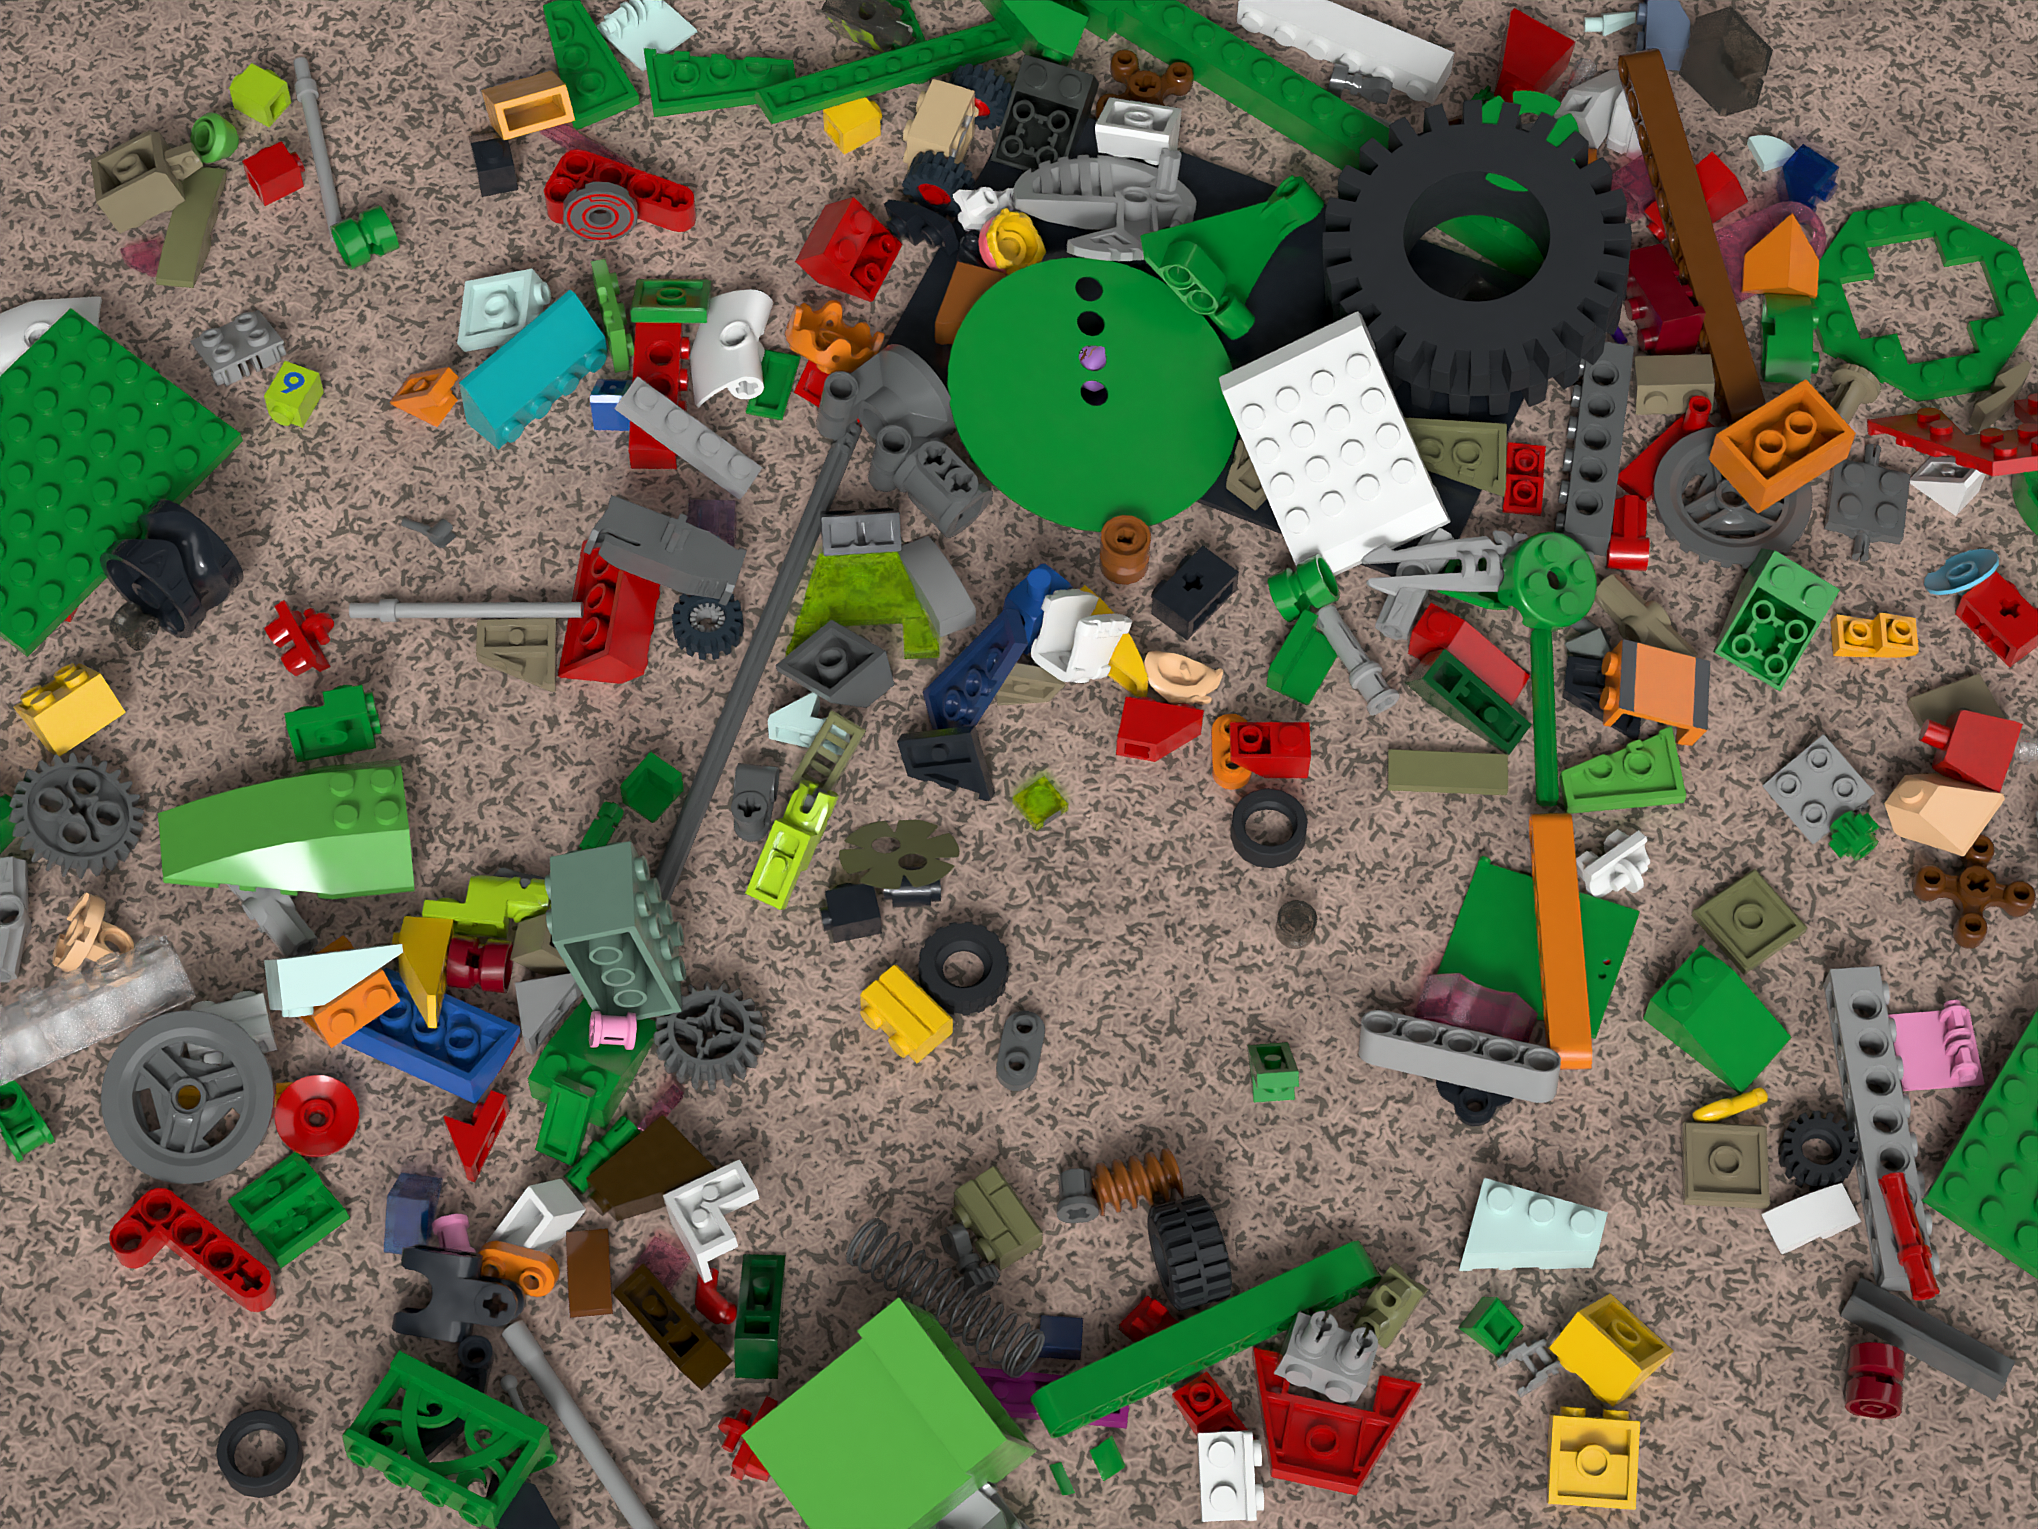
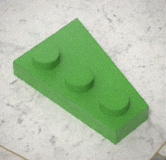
(613, 315)
(1630, 778)

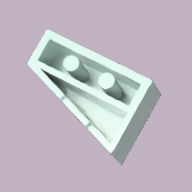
(1530, 1230)

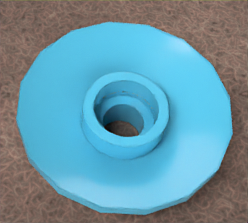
(1962, 572)

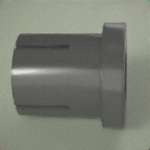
(1076, 1197)

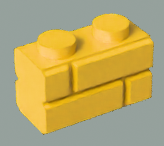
(905, 1014)

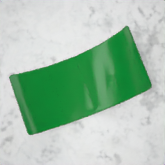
(1107, 1460)

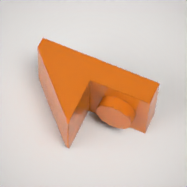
(427, 395)

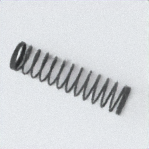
(1013, 1356)

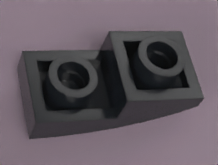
(920, 224)

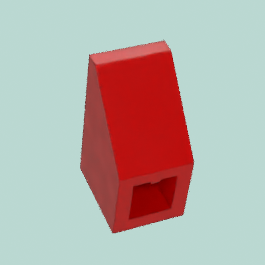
(1156, 728)
(1271, 748)

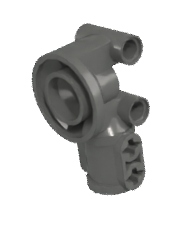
(909, 417)

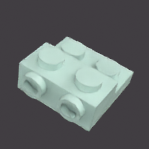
(500, 308)

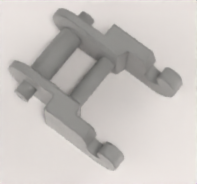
(1523, 1352)

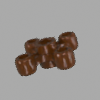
(1146, 85)
(1974, 892)

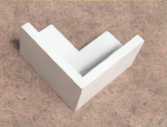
(699, 1213)

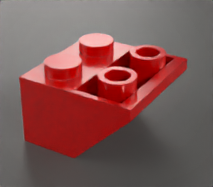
(849, 250)

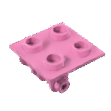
(1937, 1049)

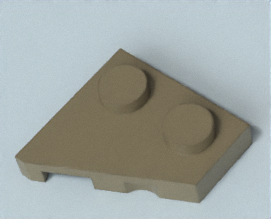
(520, 648)

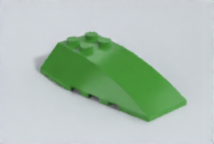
(310, 831)

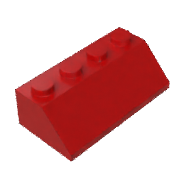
(616, 623)

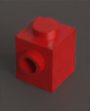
(274, 172)

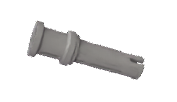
(1364, 674)

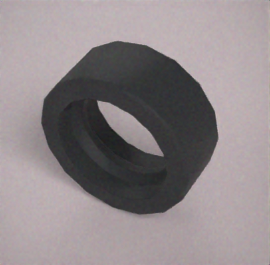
(1260, 854)
(275, 1481)

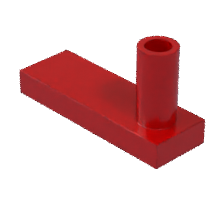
(1640, 473)

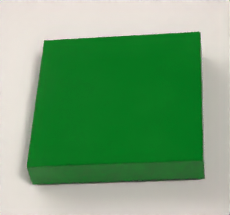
(671, 300)

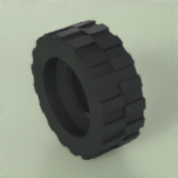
(970, 939)

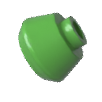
(214, 137)

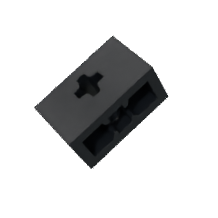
(1193, 592)

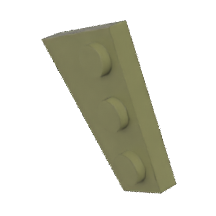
(1463, 451)

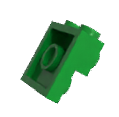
(338, 727)

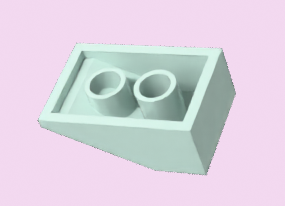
(316, 979)

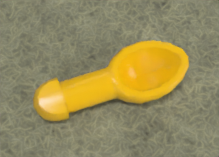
(1727, 1107)

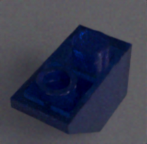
(1807, 179)

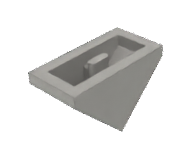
(543, 1005)

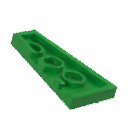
(586, 64)
(700, 84)

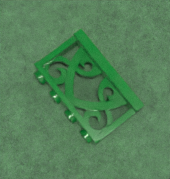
(433, 1479)

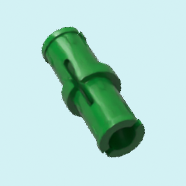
(600, 1151)

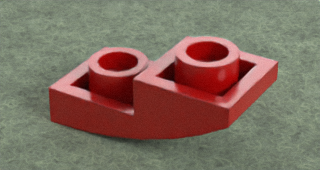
(1524, 479)
(1206, 1406)

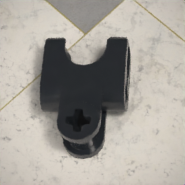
(459, 1295)

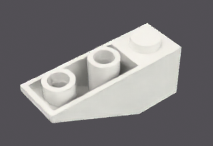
(1593, 106)

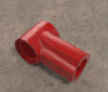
(1628, 540)

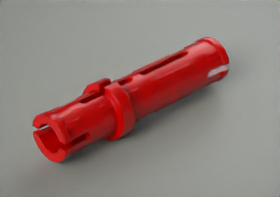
(1912, 1252)

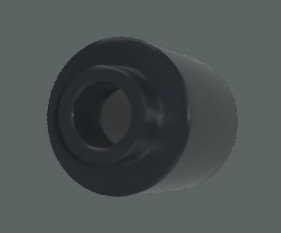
(913, 897)

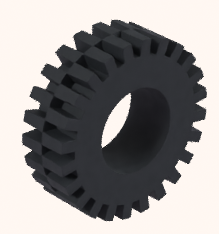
(1497, 342)

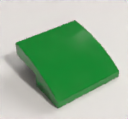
(288, 1209)

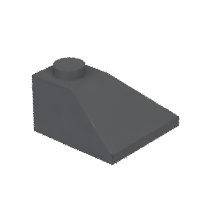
(839, 667)

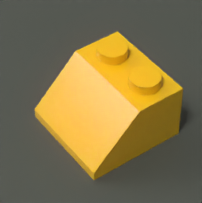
(1609, 1349)

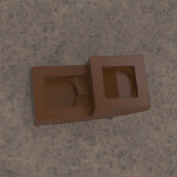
(589, 1273)

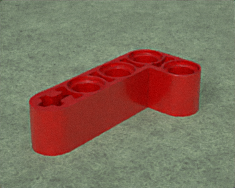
(665, 203)
(201, 1254)

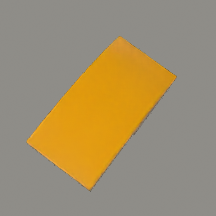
(1882, 637)

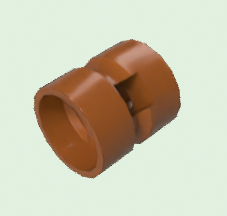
(1124, 549)

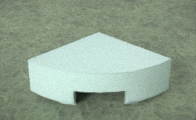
(1769, 151)

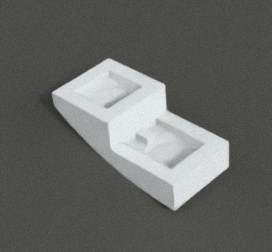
(1810, 1217)

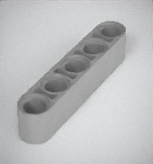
(1459, 1056)

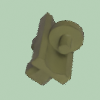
(1390, 1305)

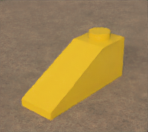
(425, 962)

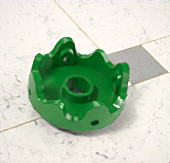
(1527, 585)

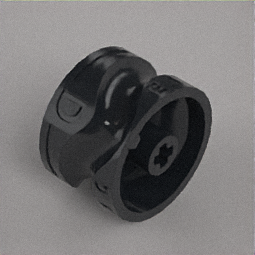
(173, 568)

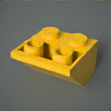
(69, 708)

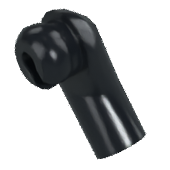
(968, 249)

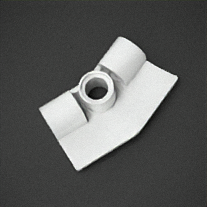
(28, 322)
(729, 346)

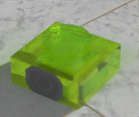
(1040, 803)

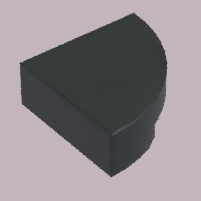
(1590, 645)

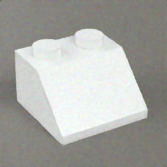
(1137, 129)

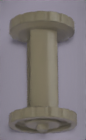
(1853, 387)

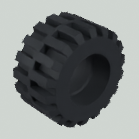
(1189, 1252)

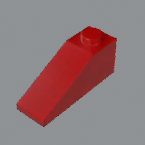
(1444, 630)

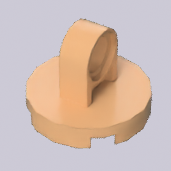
(87, 935)

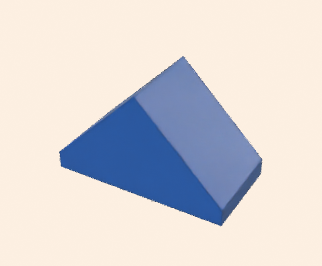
(603, 401)

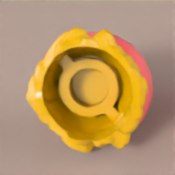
(1010, 242)

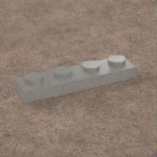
(688, 438)

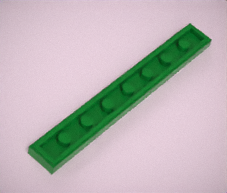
(884, 72)

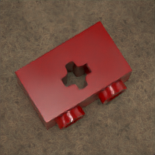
(2000, 618)

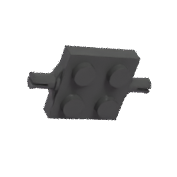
(1867, 502)

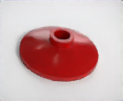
(316, 1096)

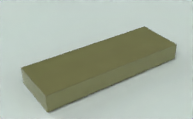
(1447, 772)

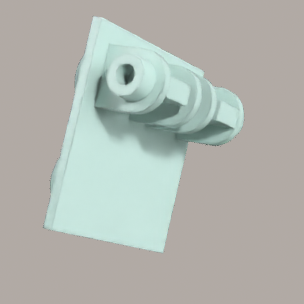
(645, 25)

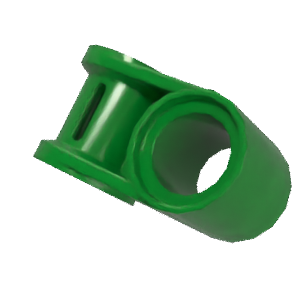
(21, 1124)

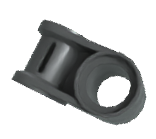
(754, 796)

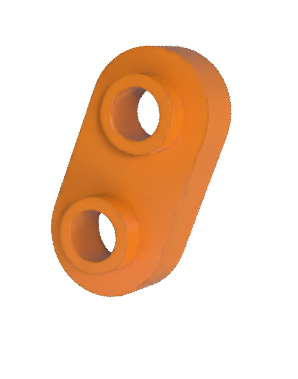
(1220, 754)
(517, 1264)

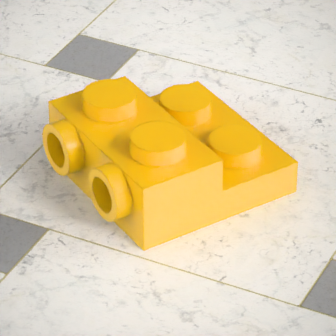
(1592, 1459)

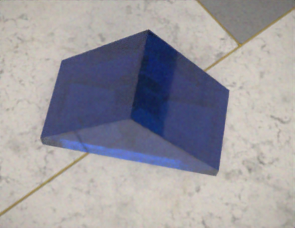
(410, 1211)

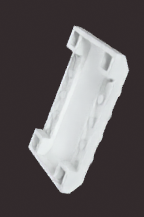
(1333, 447)

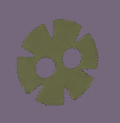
(884, 867)

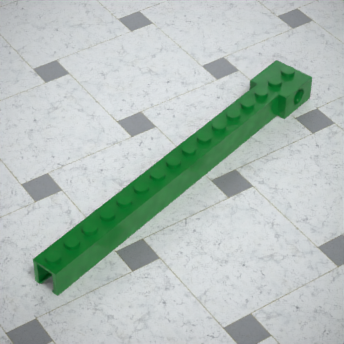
(1282, 102)

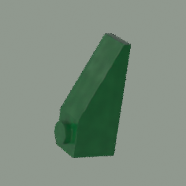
(1467, 700)
(759, 1317)

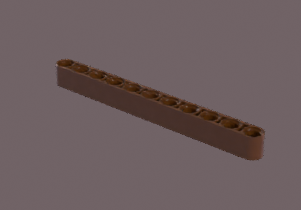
(1690, 230)

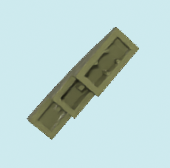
(190, 228)

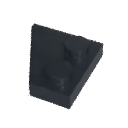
(1584, 688)
(948, 758)

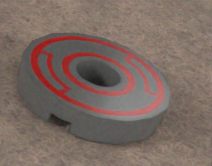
(590, 226)

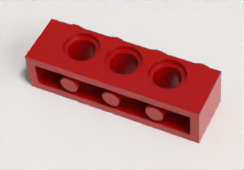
(655, 345)

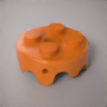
(831, 344)

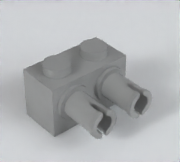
(1327, 1357)

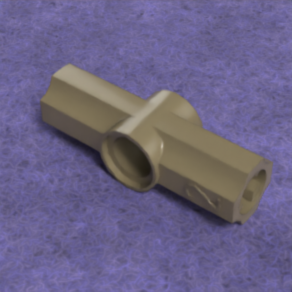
(1639, 619)

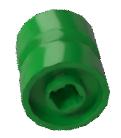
(364, 237)
(1305, 587)

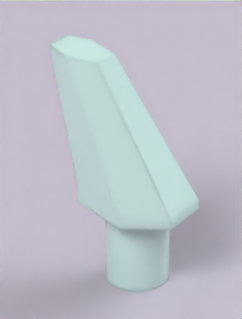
(1609, 22)

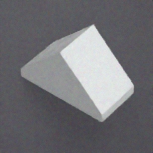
(1948, 483)

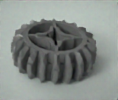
(740, 1046)

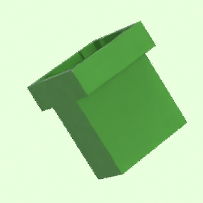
(889, 1430)

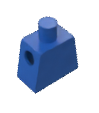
(1029, 597)

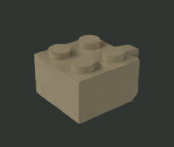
(142, 179)

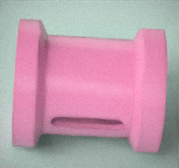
(612, 1030)
(453, 1232)

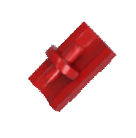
(304, 633)
(745, 1461)

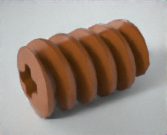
(1136, 1180)

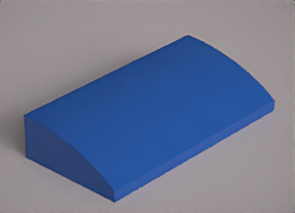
(456, 1056)

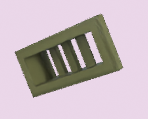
(817, 747)

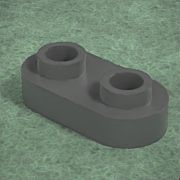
(1021, 1049)

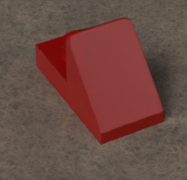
(476, 1141)

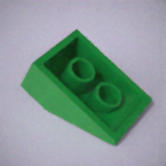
(1040, 27)
(1717, 1020)
(602, 1068)

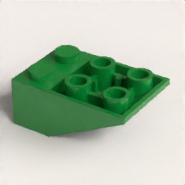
(1774, 617)

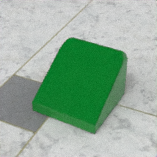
(1491, 1325)

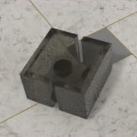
(1726, 61)

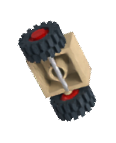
(944, 131)

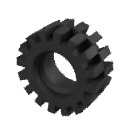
(1824, 1129)

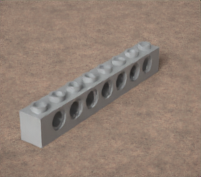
(1864, 990)

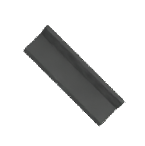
(1928, 1339)

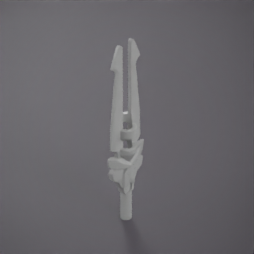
(1466, 549)

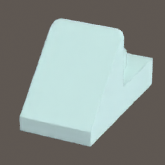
(799, 724)

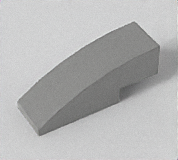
(937, 587)

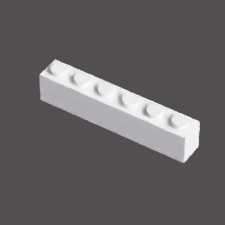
(1352, 41)

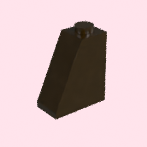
(645, 1171)

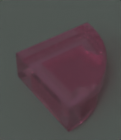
(143, 257)
(662, 1107)

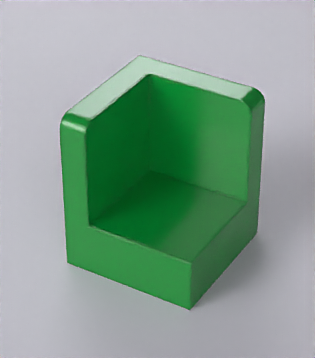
(652, 787)

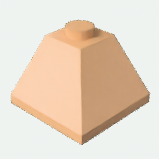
(1941, 811)

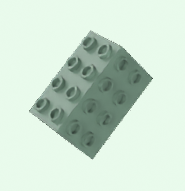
(615, 931)

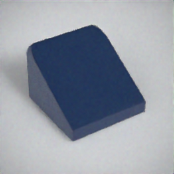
(1062, 1337)

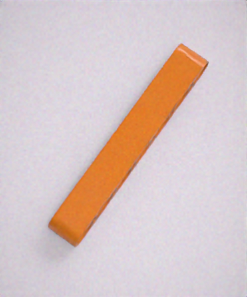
(1560, 939)

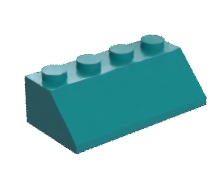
(533, 371)

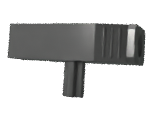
(666, 550)

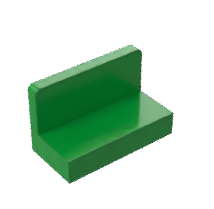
(1302, 661)

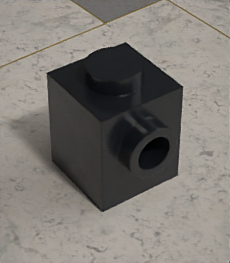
(851, 912)

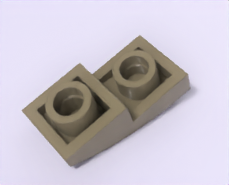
(1997, 402)

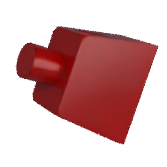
(1972, 747)

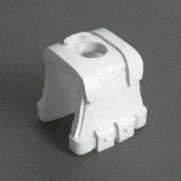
(1072, 641)

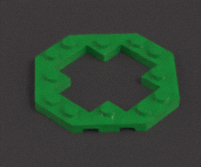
(1957, 244)

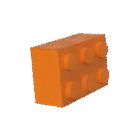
(1781, 446)

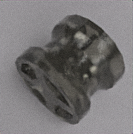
(134, 625)
(1298, 915)

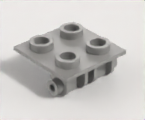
(237, 342)
(1818, 789)

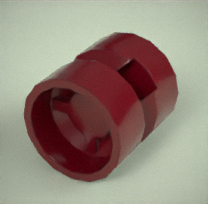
(494, 963)
(1875, 1380)

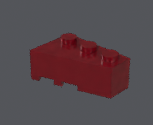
(1660, 305)

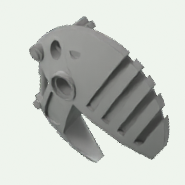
(1109, 196)

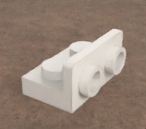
(1228, 1476)

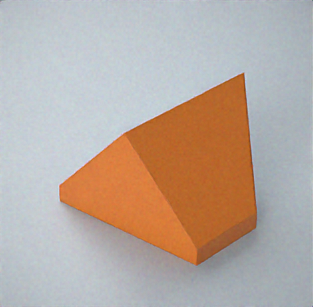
(1782, 263)

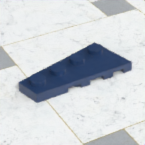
(976, 675)

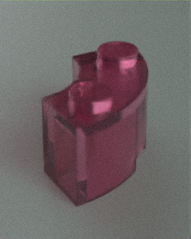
(1466, 1005)

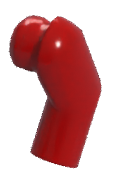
(713, 1304)

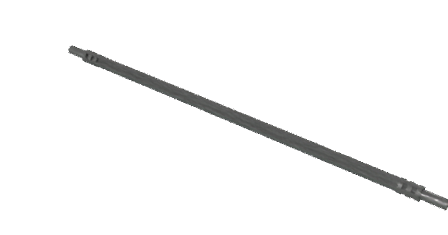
(754, 663)

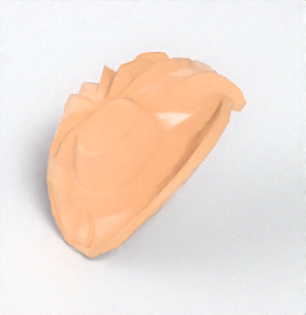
(1181, 678)

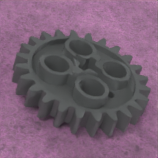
(76, 815)

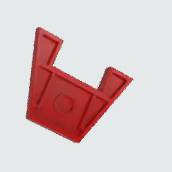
(1322, 1440)

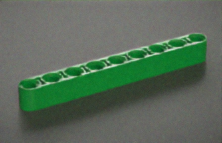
(1203, 1339)

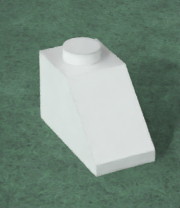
(540, 1216)

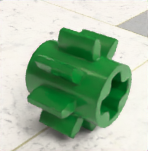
(1853, 835)

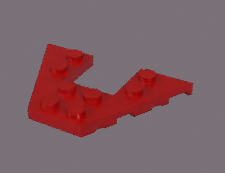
(1990, 452)

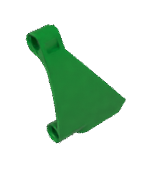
(1222, 256)

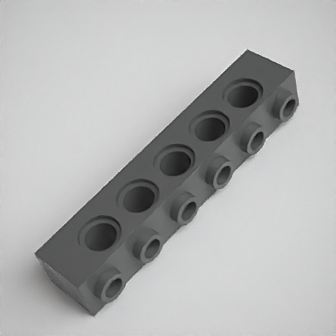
(1599, 464)

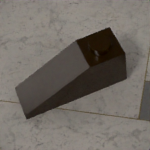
(672, 1327)

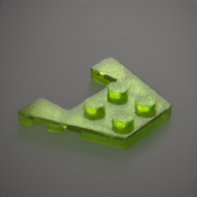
(864, 592)

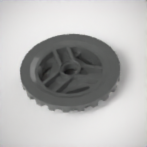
(1708, 515)
(154, 1060)

